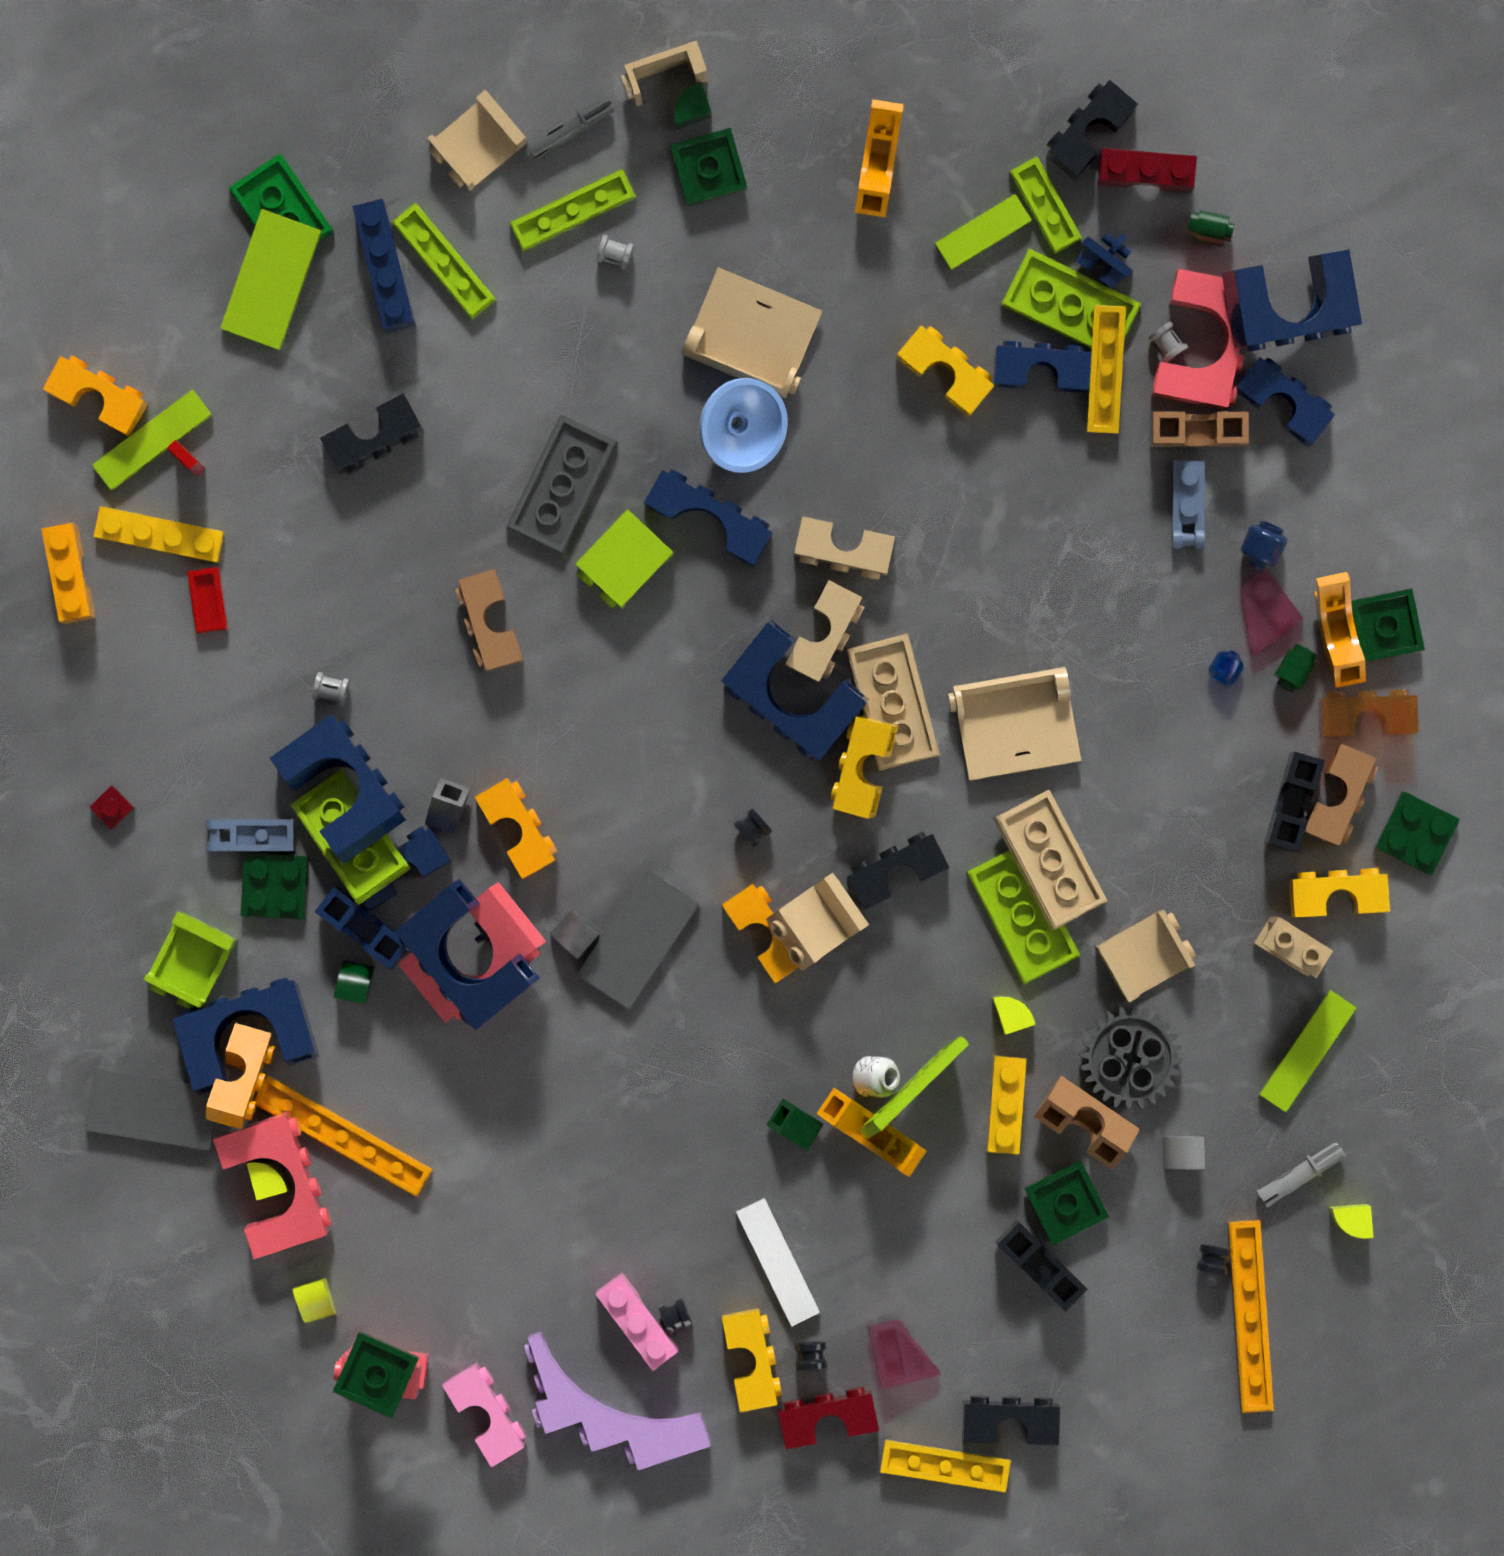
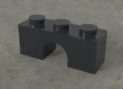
(1107, 107)
(398, 426)
(1293, 800)
(921, 855)
(1041, 1265)
(983, 1417)

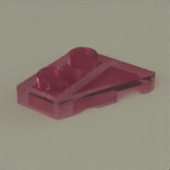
(1267, 611)
(898, 1355)

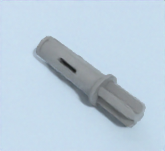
(1301, 1174)

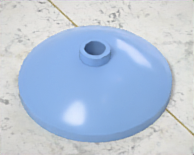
(759, 425)

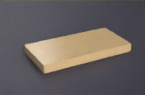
(890, 679)
(1050, 860)

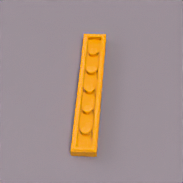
(344, 1137)
(1250, 1316)

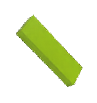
(1045, 205)
(983, 232)

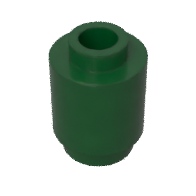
(1210, 228)
(1295, 668)

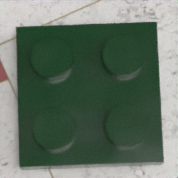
(708, 167)
(1387, 625)
(1417, 833)
(274, 885)
(1066, 1202)
(375, 1374)

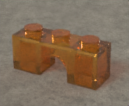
(1396, 712)

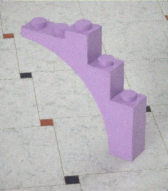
(566, 1404)

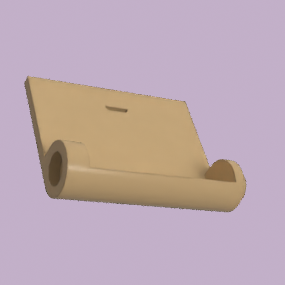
(752, 332)
(1013, 718)

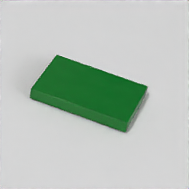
(280, 192)

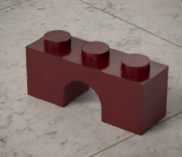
(1156, 169)
(800, 1418)

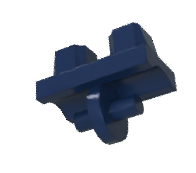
(1093, 251)

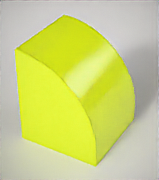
(1012, 1014)
(267, 1179)
(1354, 1219)
(314, 1300)

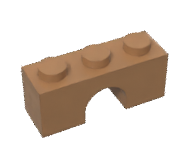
(1199, 430)
(479, 594)
(1353, 771)
(1108, 1131)

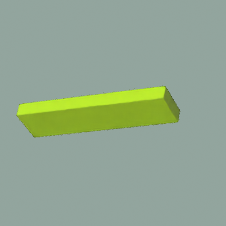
(572, 210)
(443, 261)
(152, 440)
(1307, 1051)

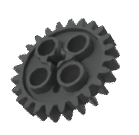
(1158, 1066)

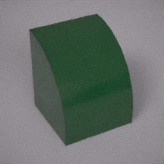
(691, 106)
(354, 982)
(795, 1124)

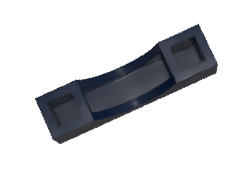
(384, 266)
(673, 497)

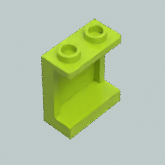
(623, 560)
(190, 961)

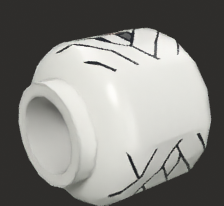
(876, 1076)

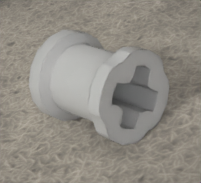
(614, 252)
(1168, 342)
(330, 689)

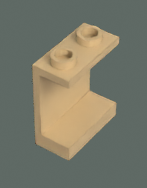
(660, 62)
(477, 142)
(816, 922)
(1293, 946)
(1146, 954)

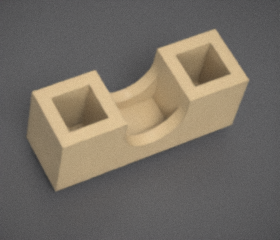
(816, 545)
(814, 658)

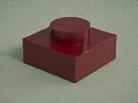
(112, 807)

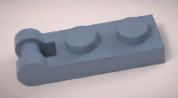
(1188, 503)
(252, 835)

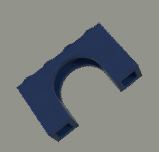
(1333, 306)
(751, 681)
(374, 810)
(427, 938)
(201, 1029)

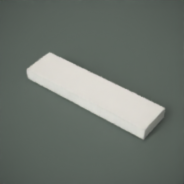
(777, 1262)

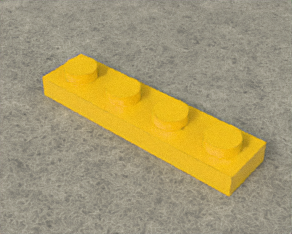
(1106, 369)
(159, 534)
(945, 1465)

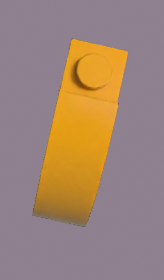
(879, 158)
(1338, 630)
(888, 1144)

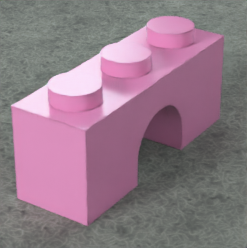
(636, 1321)
(474, 1388)

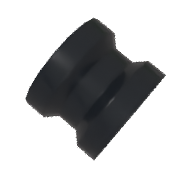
(753, 827)
(1213, 1259)
(675, 1317)
(810, 1355)

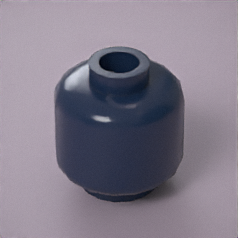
(1264, 545)

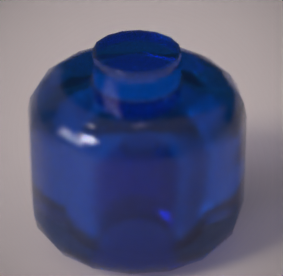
(1226, 667)

